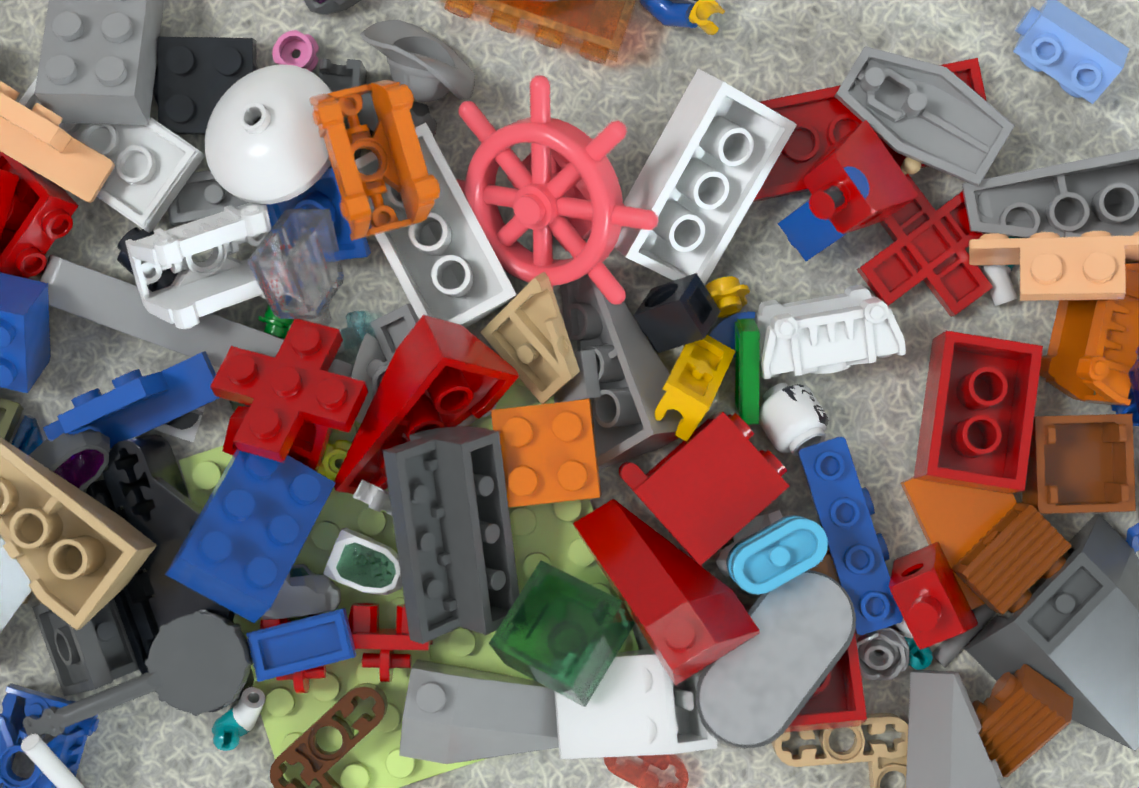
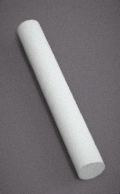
(49, 763)

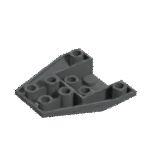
(1080, 633)

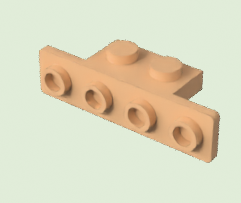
(44, 147)
(1062, 266)

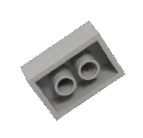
(99, 60)

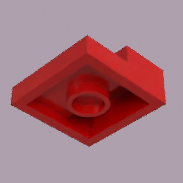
(35, 220)

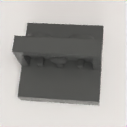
(90, 655)

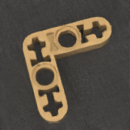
(879, 757)

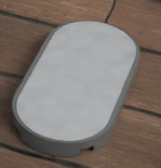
(767, 681)

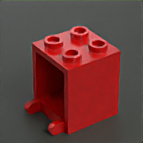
(709, 485)

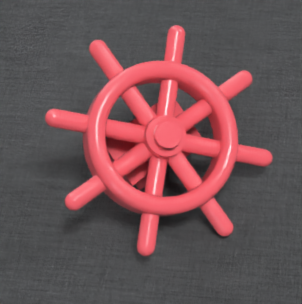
(560, 191)

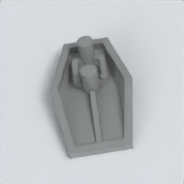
(925, 113)

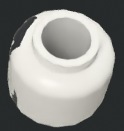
(792, 418)

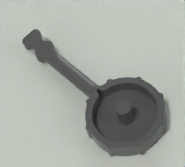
(191, 666)

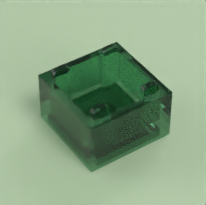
(562, 633)

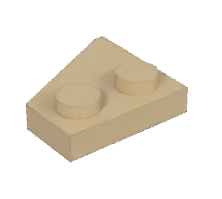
(534, 339)

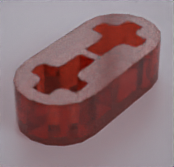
(644, 778)

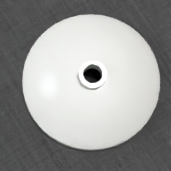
(281, 151)

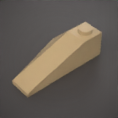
(65, 539)

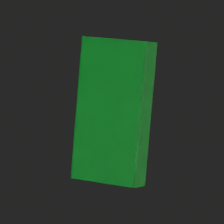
(747, 370)

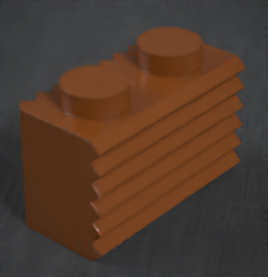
(1013, 559)
(1021, 717)

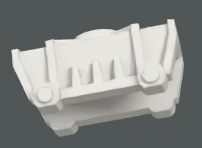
(202, 285)
(826, 333)

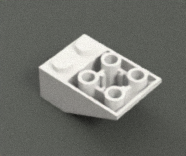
(633, 713)

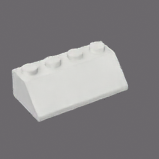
(702, 178)
(446, 258)

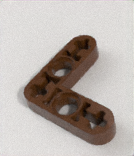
(316, 760)

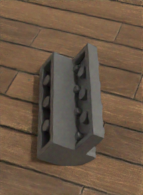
(452, 530)

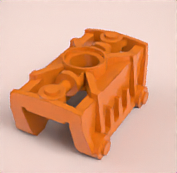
(395, 148)
(1095, 346)

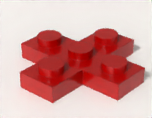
(927, 248)
(289, 390)

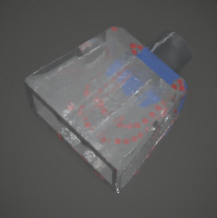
(299, 265)

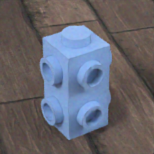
(1069, 50)

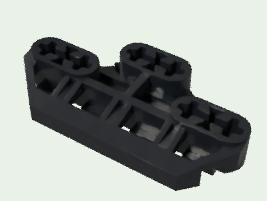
(165, 517)

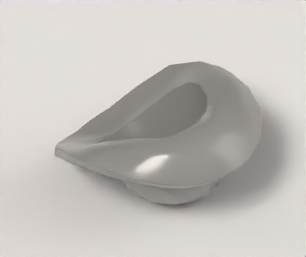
(421, 61)

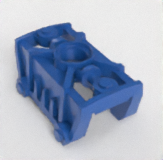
(68, 746)

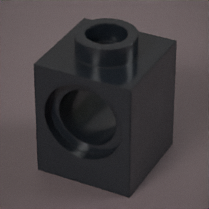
(677, 313)

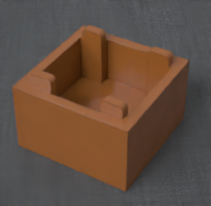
(1081, 464)

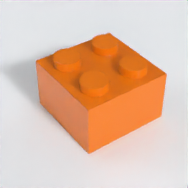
(548, 452)

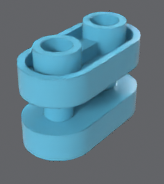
(777, 554)

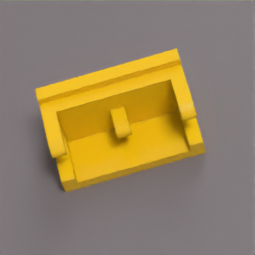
(694, 383)

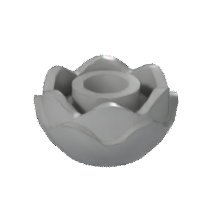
(885, 664)

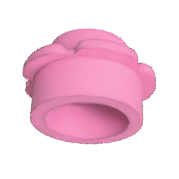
(293, 41)

